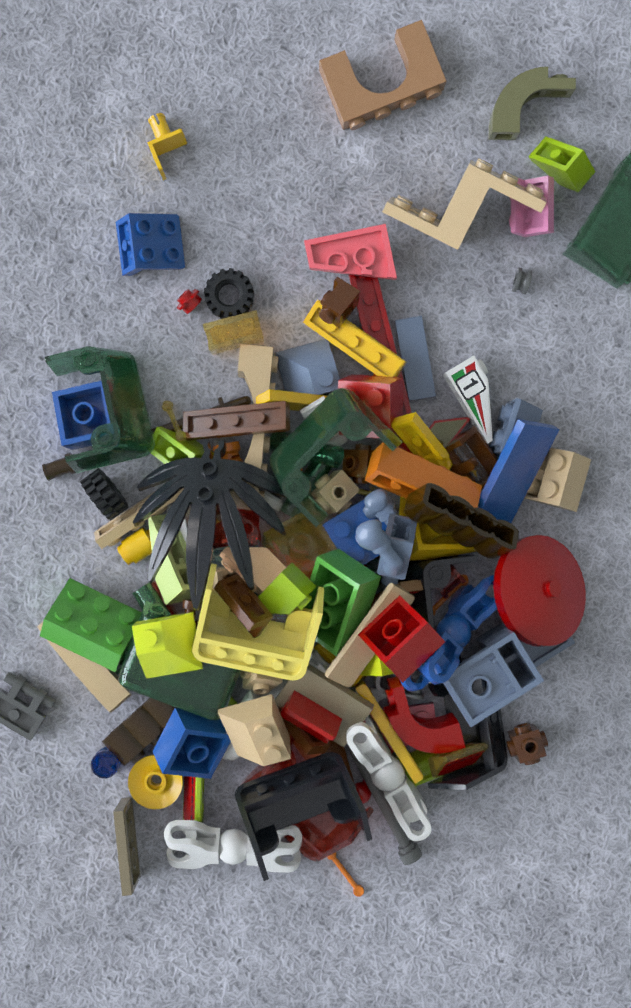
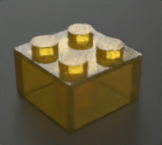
(300, 544)

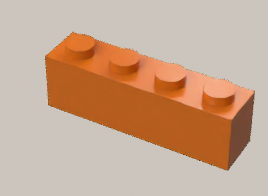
(406, 472)

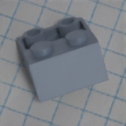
(508, 416)

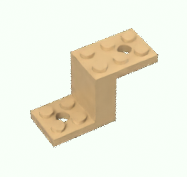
(464, 203)

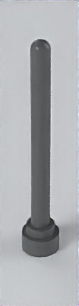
(408, 851)

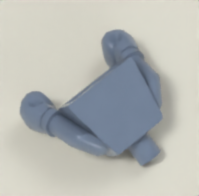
(394, 544)

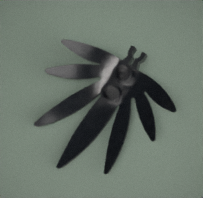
(207, 488)

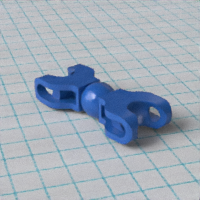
(465, 613)

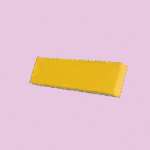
(357, 344)
(388, 731)

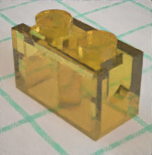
(232, 331)

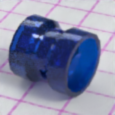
(102, 765)

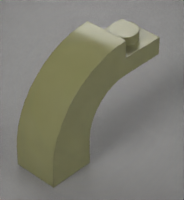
(531, 84)

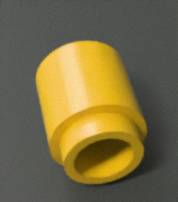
(135, 546)

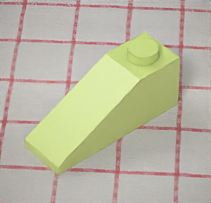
(172, 575)

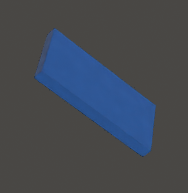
(516, 468)

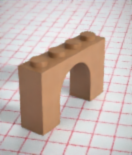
(357, 104)

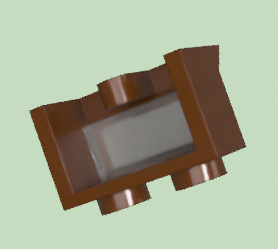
(471, 456)

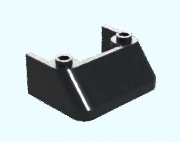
(433, 575)
(486, 731)
(295, 796)

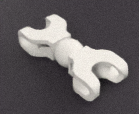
(389, 775)
(207, 844)

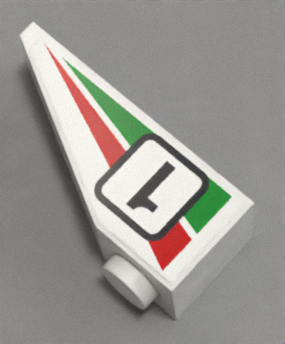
(471, 389)

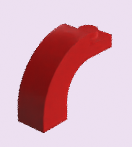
(424, 734)

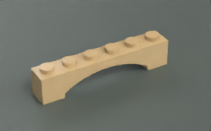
(256, 367)

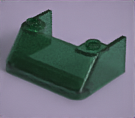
(337, 412)
(130, 429)

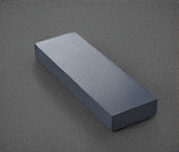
(414, 350)

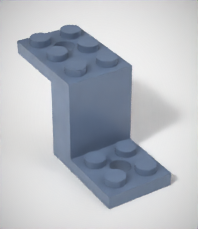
(505, 666)

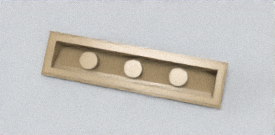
(356, 653)

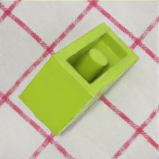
(563, 162)
(168, 448)
(288, 591)

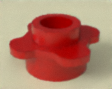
(188, 300)

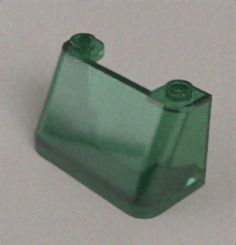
(605, 237)
(193, 691)

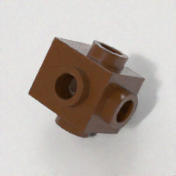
(356, 462)
(520, 737)

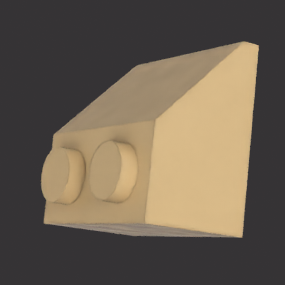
(257, 730)

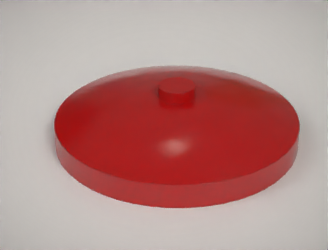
(540, 591)

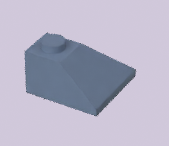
(309, 368)

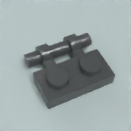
(19, 715)

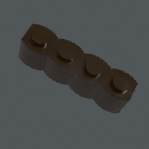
(461, 521)
(138, 731)

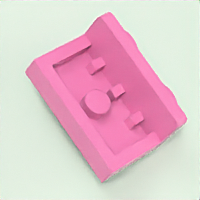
(529, 222)

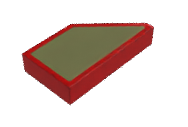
(448, 429)

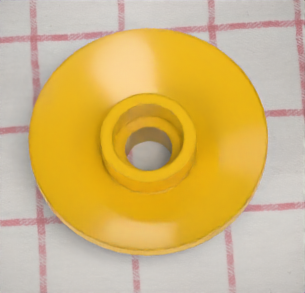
(152, 794)

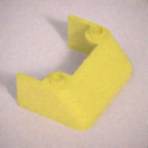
(278, 652)

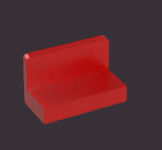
(311, 717)

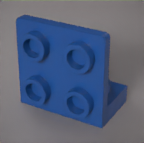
(149, 242)

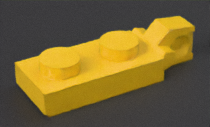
(421, 439)

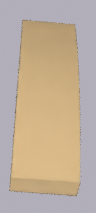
(97, 679)

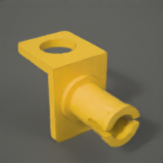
(165, 139)

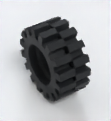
(224, 278)
(104, 494)

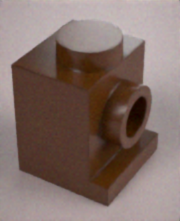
(339, 303)

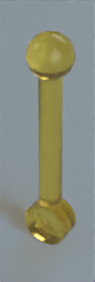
(168, 406)

